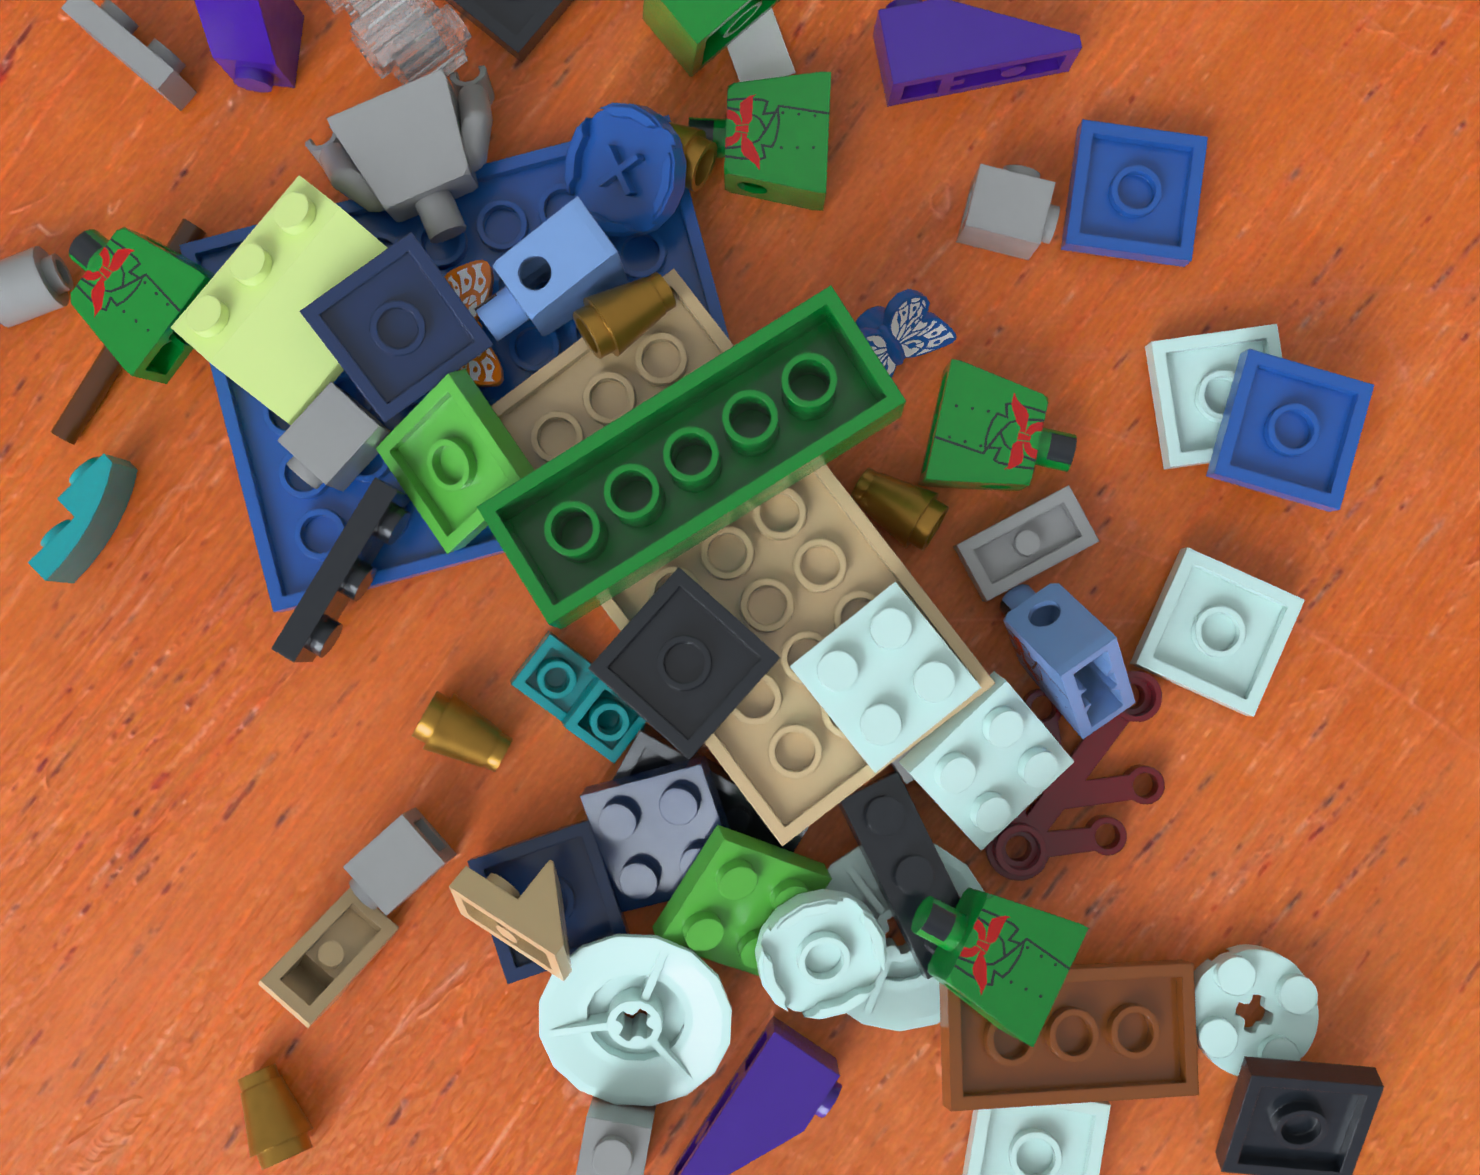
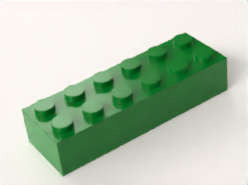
(693, 458)

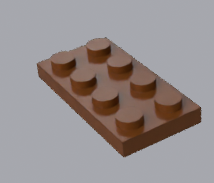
(1106, 1038)

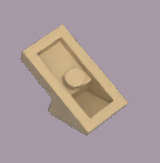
(526, 922)
(328, 958)

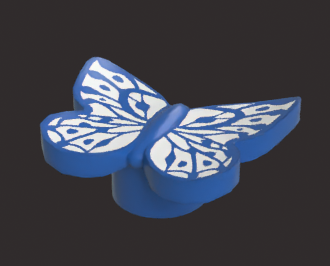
(904, 329)

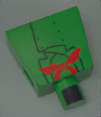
(775, 139)
(133, 298)
(990, 433)
(1000, 957)

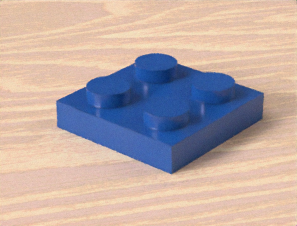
(1134, 193)
(1290, 430)

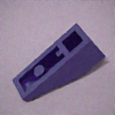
(254, 40)
(958, 48)
(764, 1104)

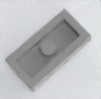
(151, 62)
(1026, 543)

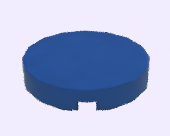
(626, 169)

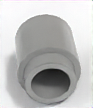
(32, 285)

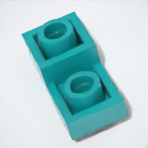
(97, 502)
(566, 688)

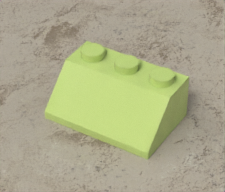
(251, 307)

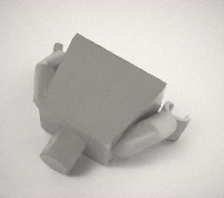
(413, 150)

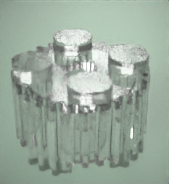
(406, 36)

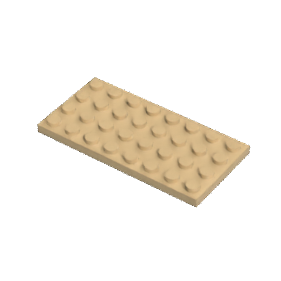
(781, 569)

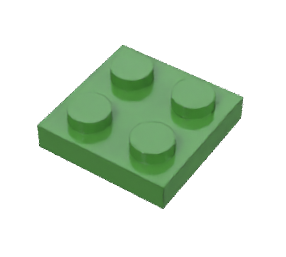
(453, 458)
(732, 895)

